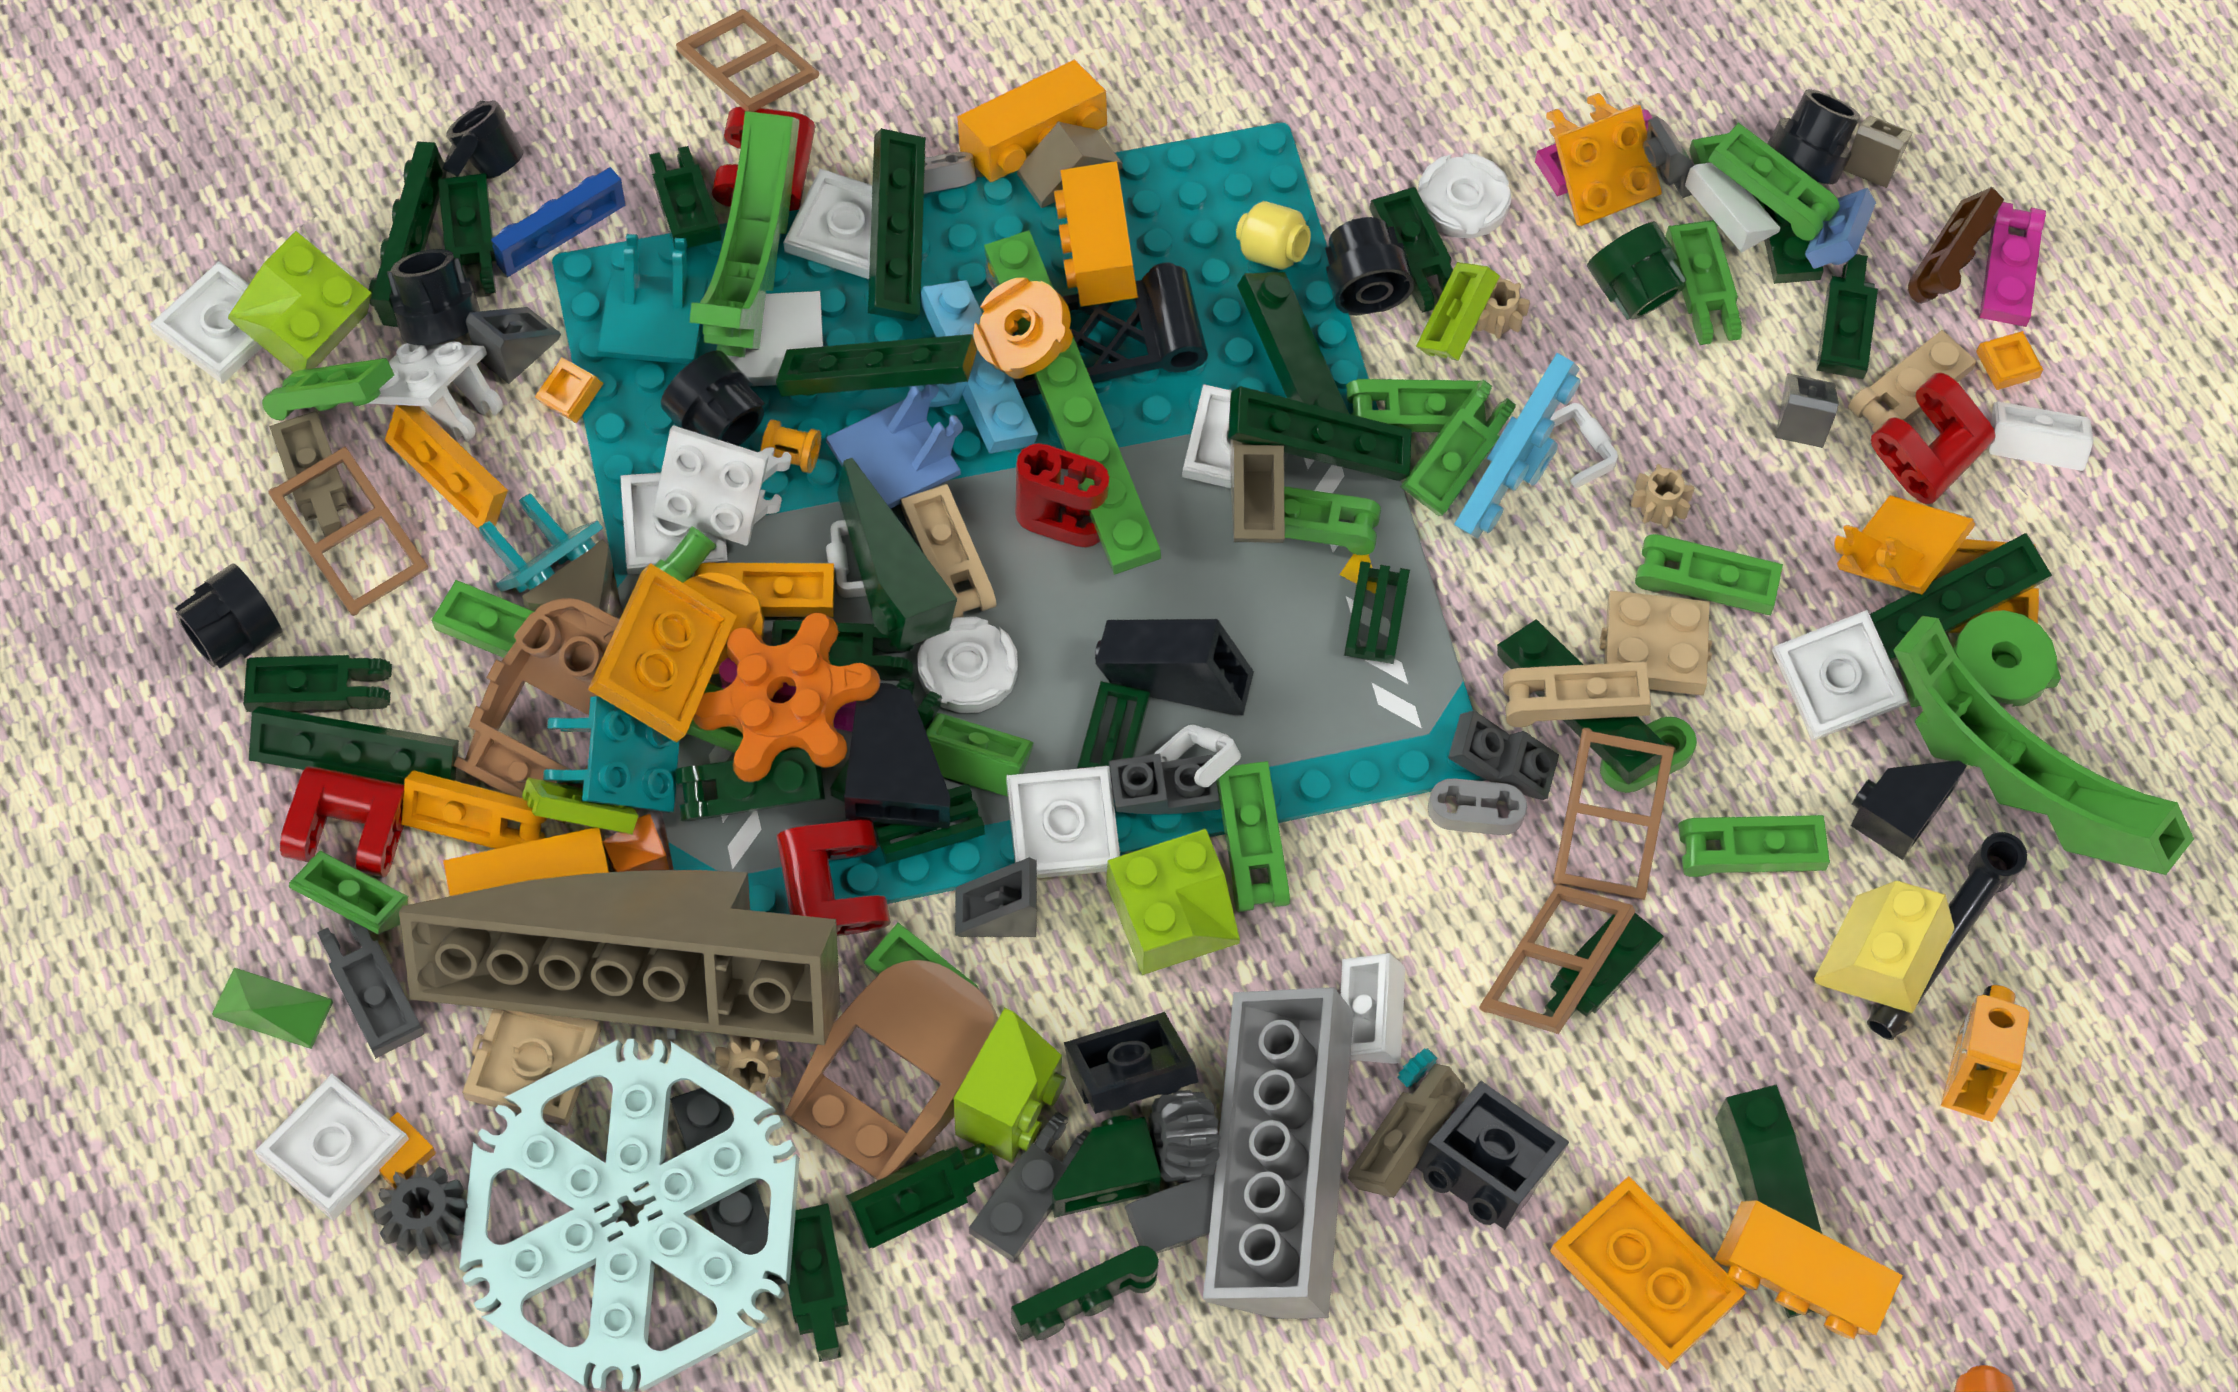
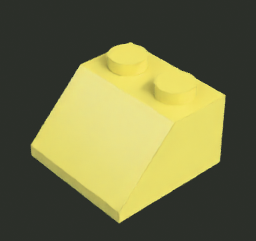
(1889, 945)

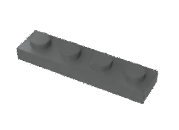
(740, 1216)

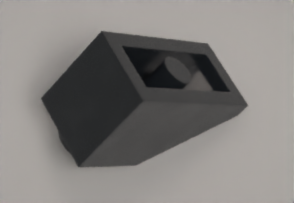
(1904, 803)

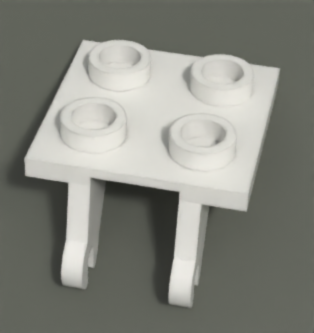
(423, 379)
(716, 485)

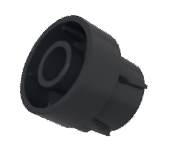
(1817, 136)
(1367, 267)
(431, 297)
(714, 399)
(228, 618)

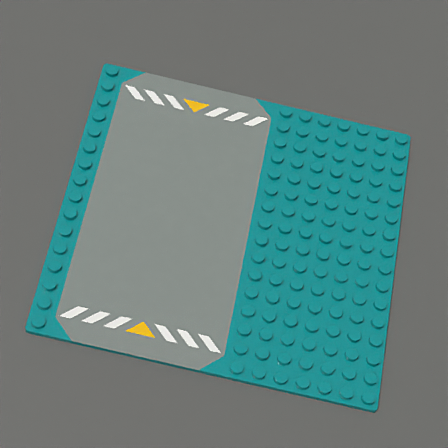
(1326, 722)

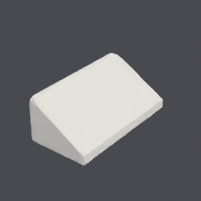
(1730, 206)
(2041, 436)
(1376, 995)

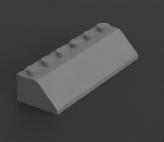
(1280, 1153)

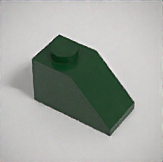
(1109, 1168)

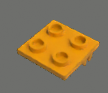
(1604, 160)
(1903, 544)

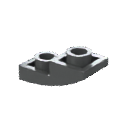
(1668, 154)
(1502, 756)
(1160, 787)
(1173, 1215)

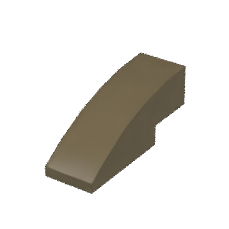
(1257, 492)

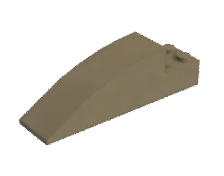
(629, 951)

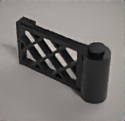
(1167, 324)

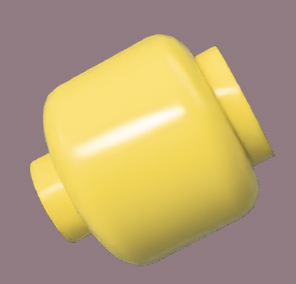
(1273, 235)

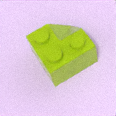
(300, 305)
(1172, 901)
(1008, 1088)

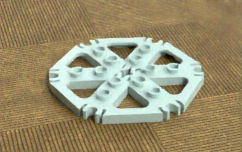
(624, 1253)

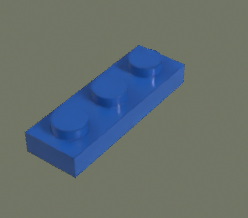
(558, 221)

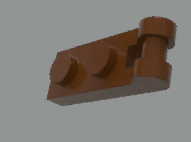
(1954, 246)

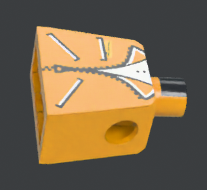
(1992, 1037)

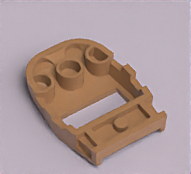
(554, 652)
(924, 1018)

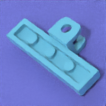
(989, 392)
(1521, 449)

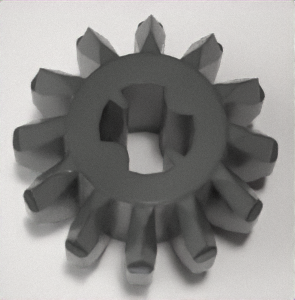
(1184, 1136)
(428, 1230)

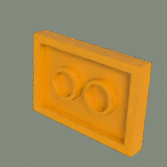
(662, 653)
(1647, 1272)

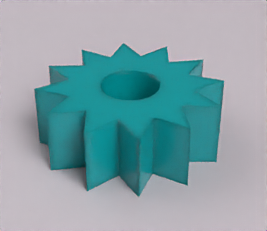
(1417, 1067)

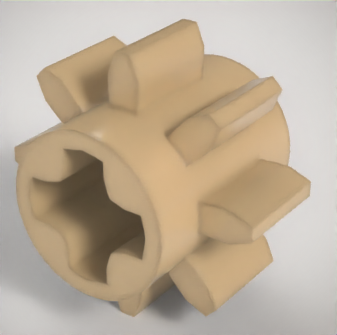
(1503, 309)
(1662, 496)
(749, 1062)

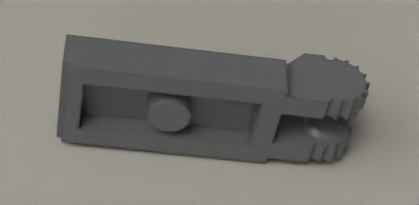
(372, 991)
(1025, 1194)

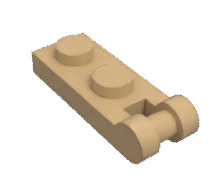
(1900, 384)
(948, 546)
(1576, 692)

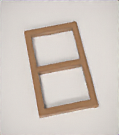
(720, 75)
(379, 512)
(1651, 821)
(1587, 967)

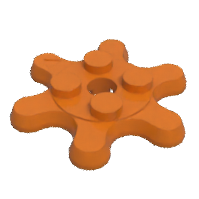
(801, 721)

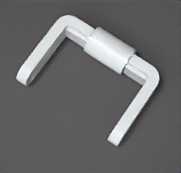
(1596, 437)
(837, 554)
(1209, 739)

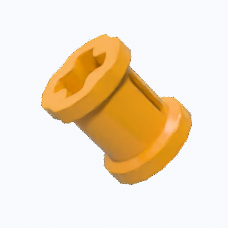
(801, 445)

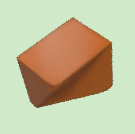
(637, 850)

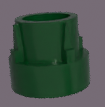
(1638, 271)

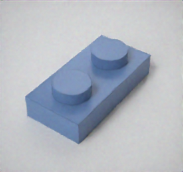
(1843, 233)

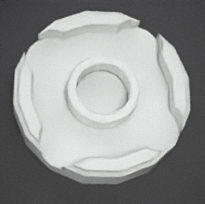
(1462, 210)
(969, 665)

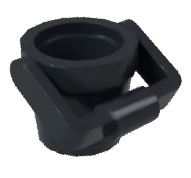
(484, 140)

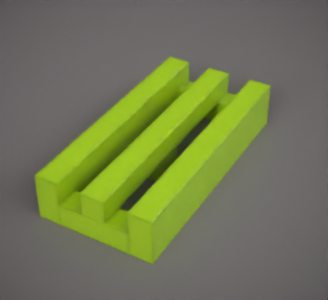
(1458, 310)
(566, 804)

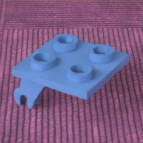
(900, 447)

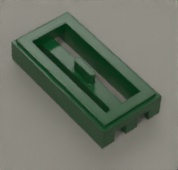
(1383, 578)
(1123, 694)
(961, 806)

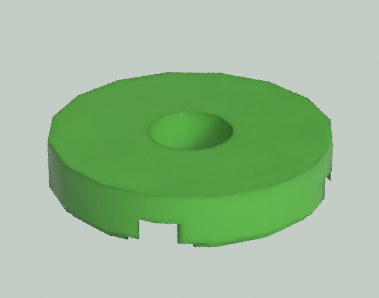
(2020, 638)

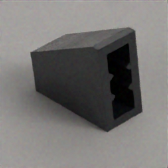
(1177, 662)
(893, 765)

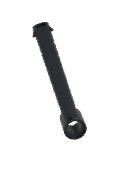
(1965, 910)

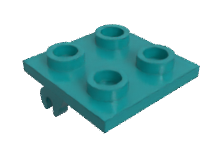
(651, 314)
(536, 571)
(626, 760)

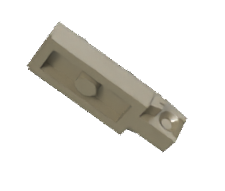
(301, 445)
(1406, 1132)

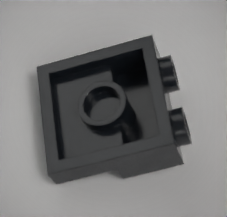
(1129, 1063)
(1490, 1156)

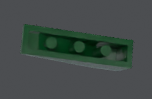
(900, 583)
(1767, 1155)

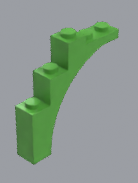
(758, 215)
(2025, 772)

